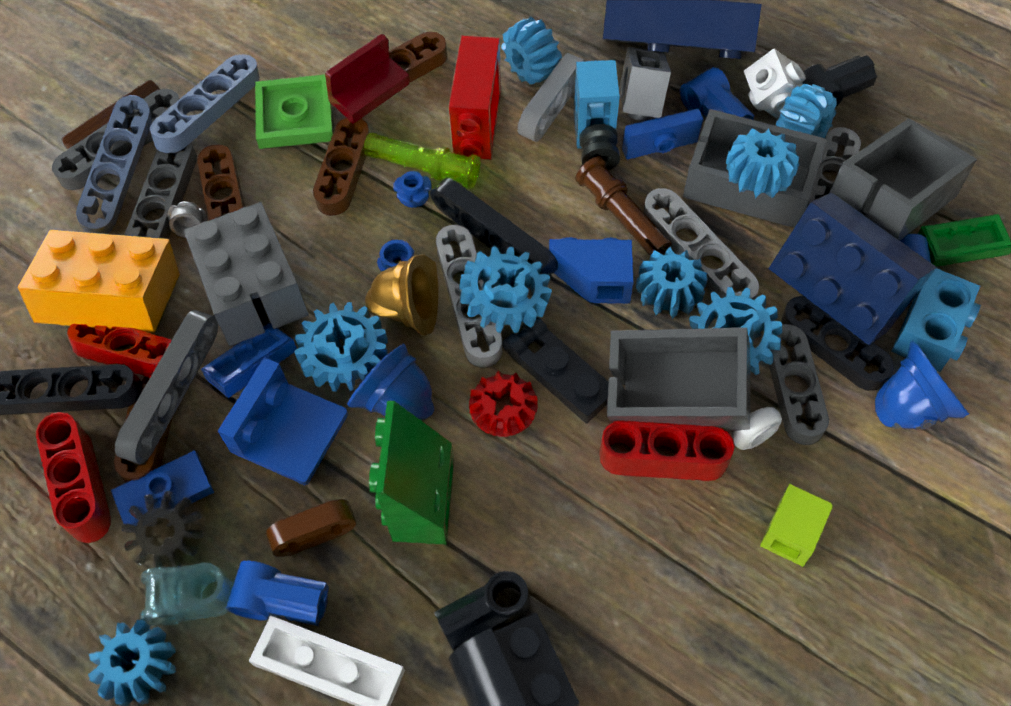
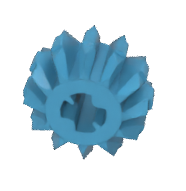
(531, 50)
(808, 110)
(762, 163)
(671, 282)
(116, 655)

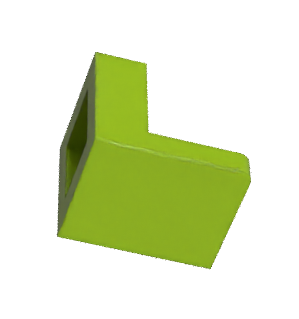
(796, 525)

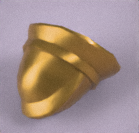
(407, 294)

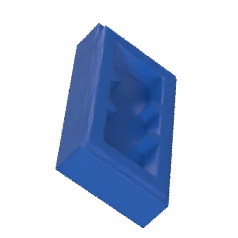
(662, 134)
(237, 365)
(182, 476)

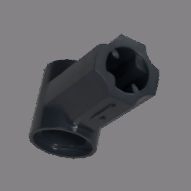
(844, 77)
(479, 611)

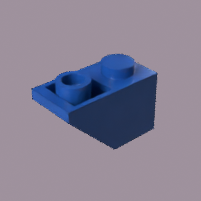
(596, 268)

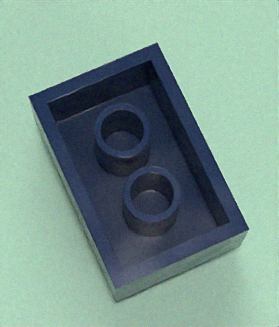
(851, 267)

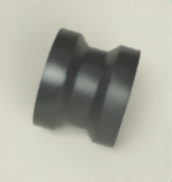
(600, 141)

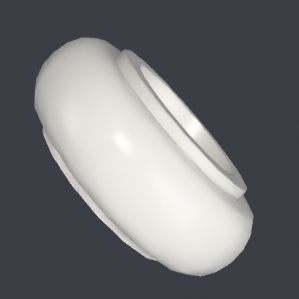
(763, 425)

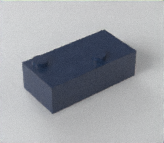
(684, 23)

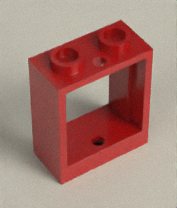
(475, 96)

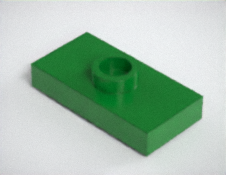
(967, 240)

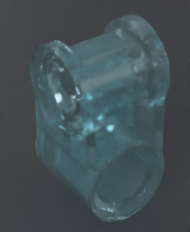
(176, 593)

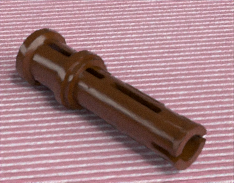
(612, 196)

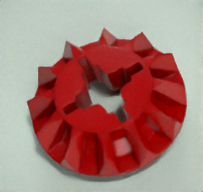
(510, 419)

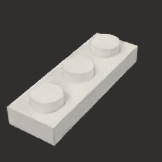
(326, 665)

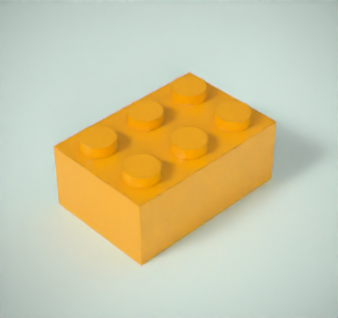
(100, 280)

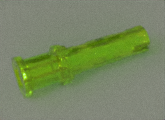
(438, 162)

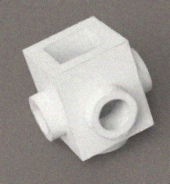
(772, 81)

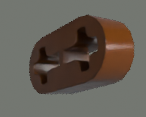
(310, 528)

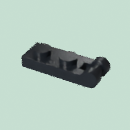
(559, 370)

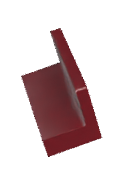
(365, 80)

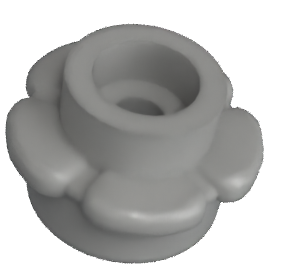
(185, 216)

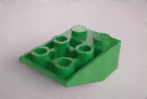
(412, 478)

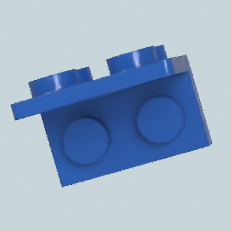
(281, 425)

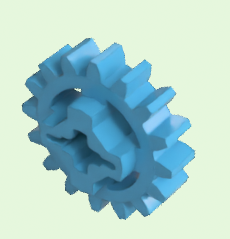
(505, 289)
(741, 313)
(320, 351)

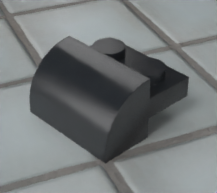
(512, 668)

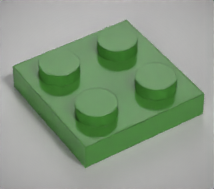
(293, 112)

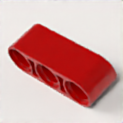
(685, 441)
(83, 492)

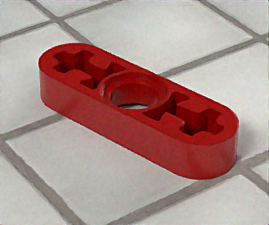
(100, 342)

